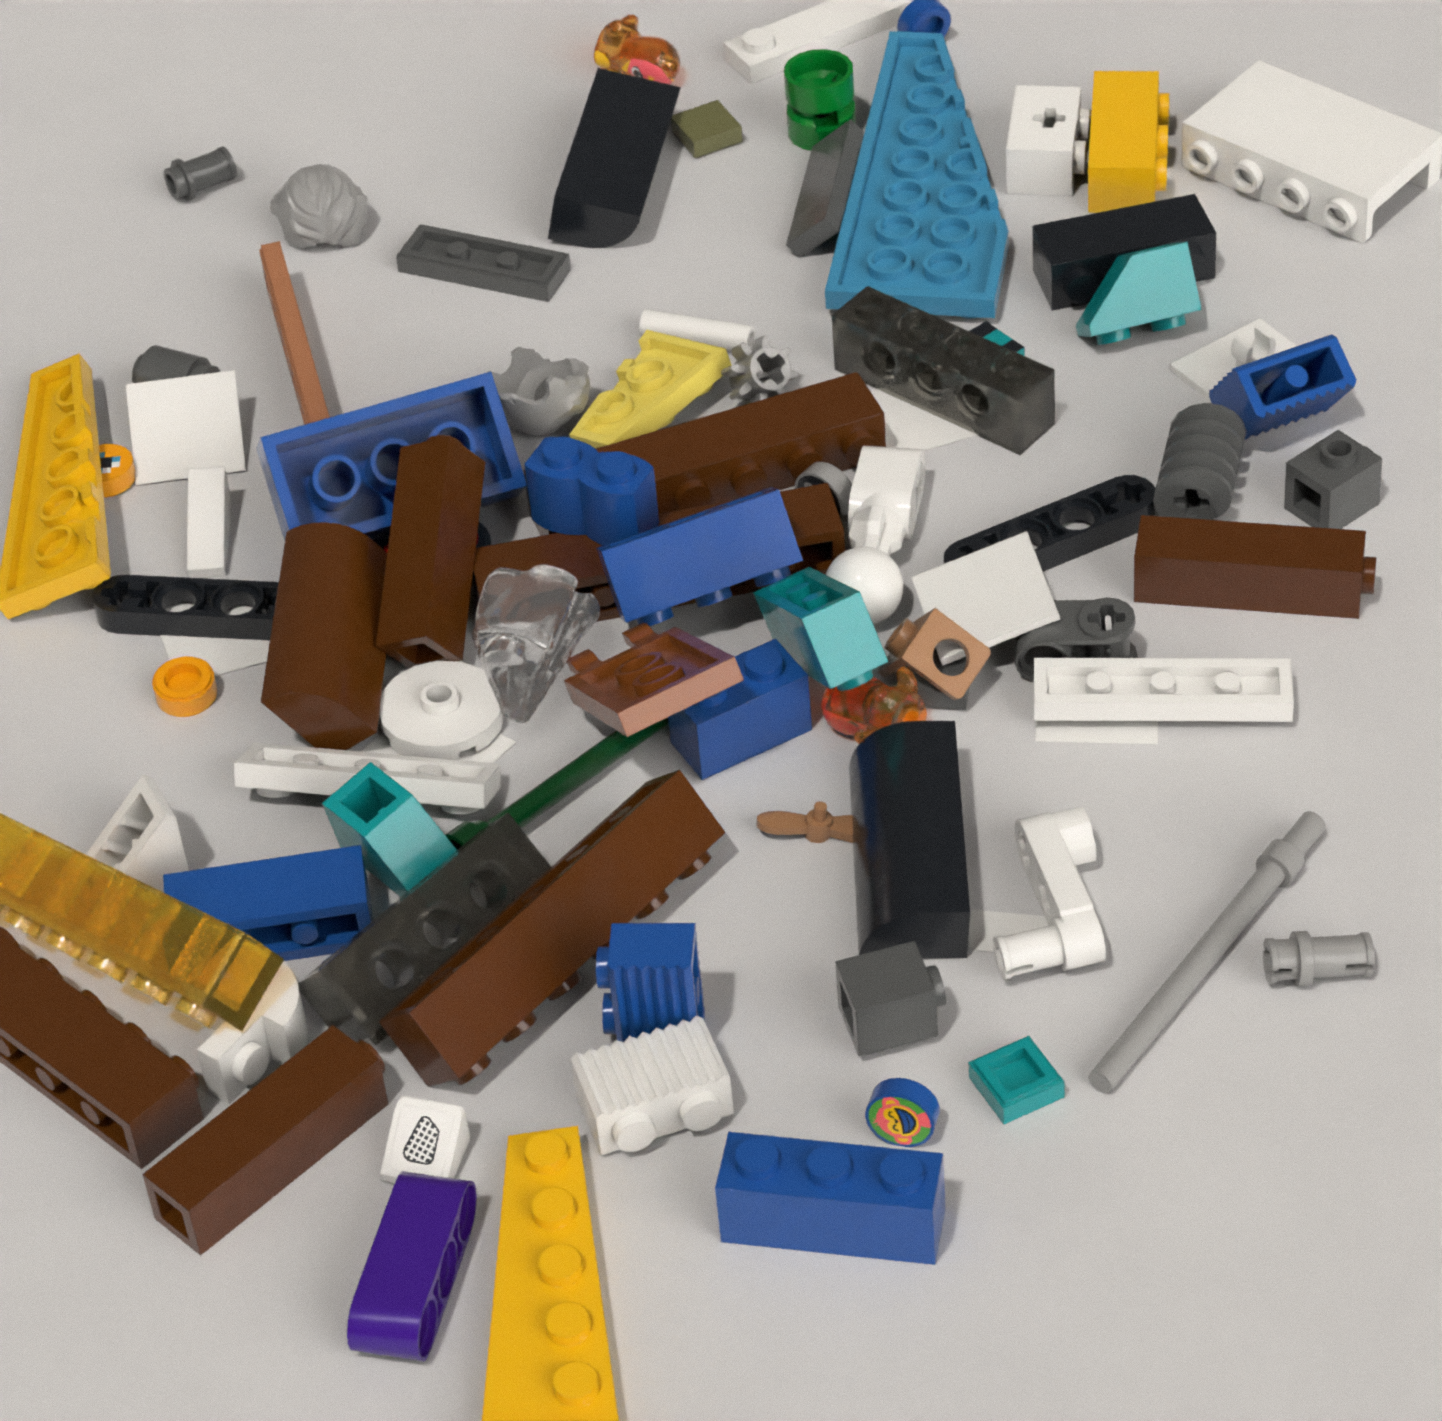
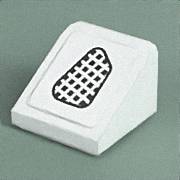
(425, 1139)

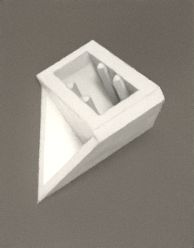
(142, 837)

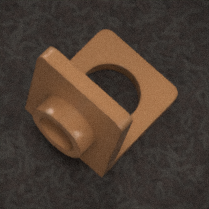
(914, 646)

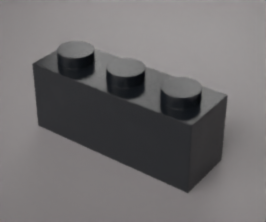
(1078, 251)

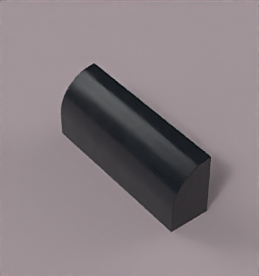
(612, 160)
(910, 840)

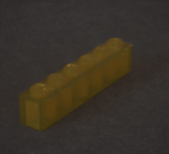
(131, 929)

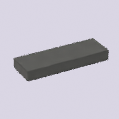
(825, 189)
(483, 262)

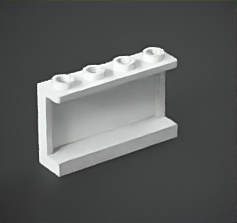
(1308, 149)

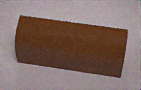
(322, 645)

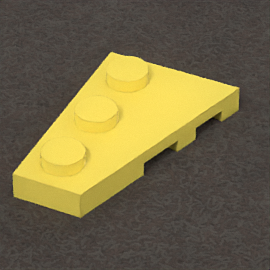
(651, 389)

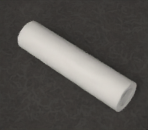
(697, 329)

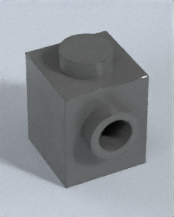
(1333, 482)
(889, 998)

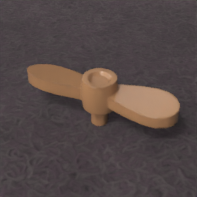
(816, 825)

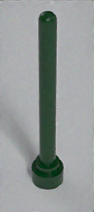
(562, 782)

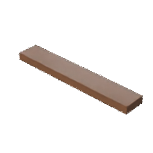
(292, 334)

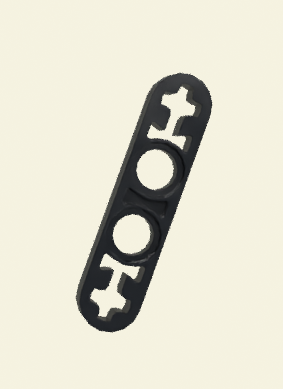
(1109, 507)
(125, 607)

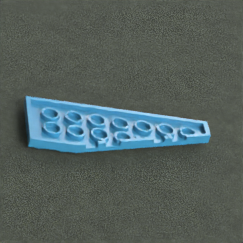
(920, 194)

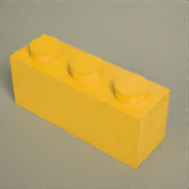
(1127, 140)

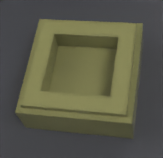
(706, 129)

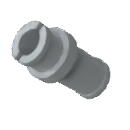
(1308, 957)

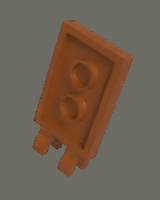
(650, 679)

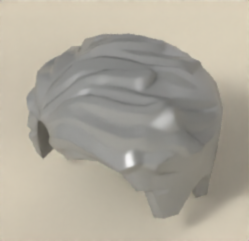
(320, 207)
(541, 393)

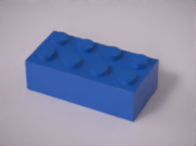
(349, 463)

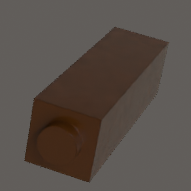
(431, 552)
(1252, 566)
(266, 1139)

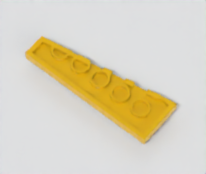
(57, 502)
(547, 1305)

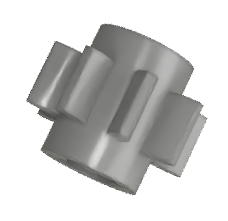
(750, 361)

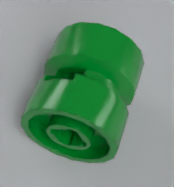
(818, 95)

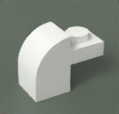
(274, 1032)

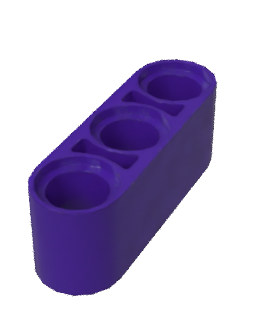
(412, 1266)

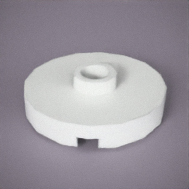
(439, 710)

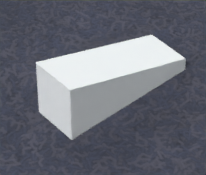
(208, 522)

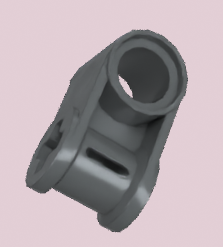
(1079, 634)

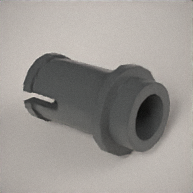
(188, 177)

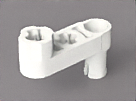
(1049, 852)

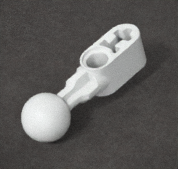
(880, 516)

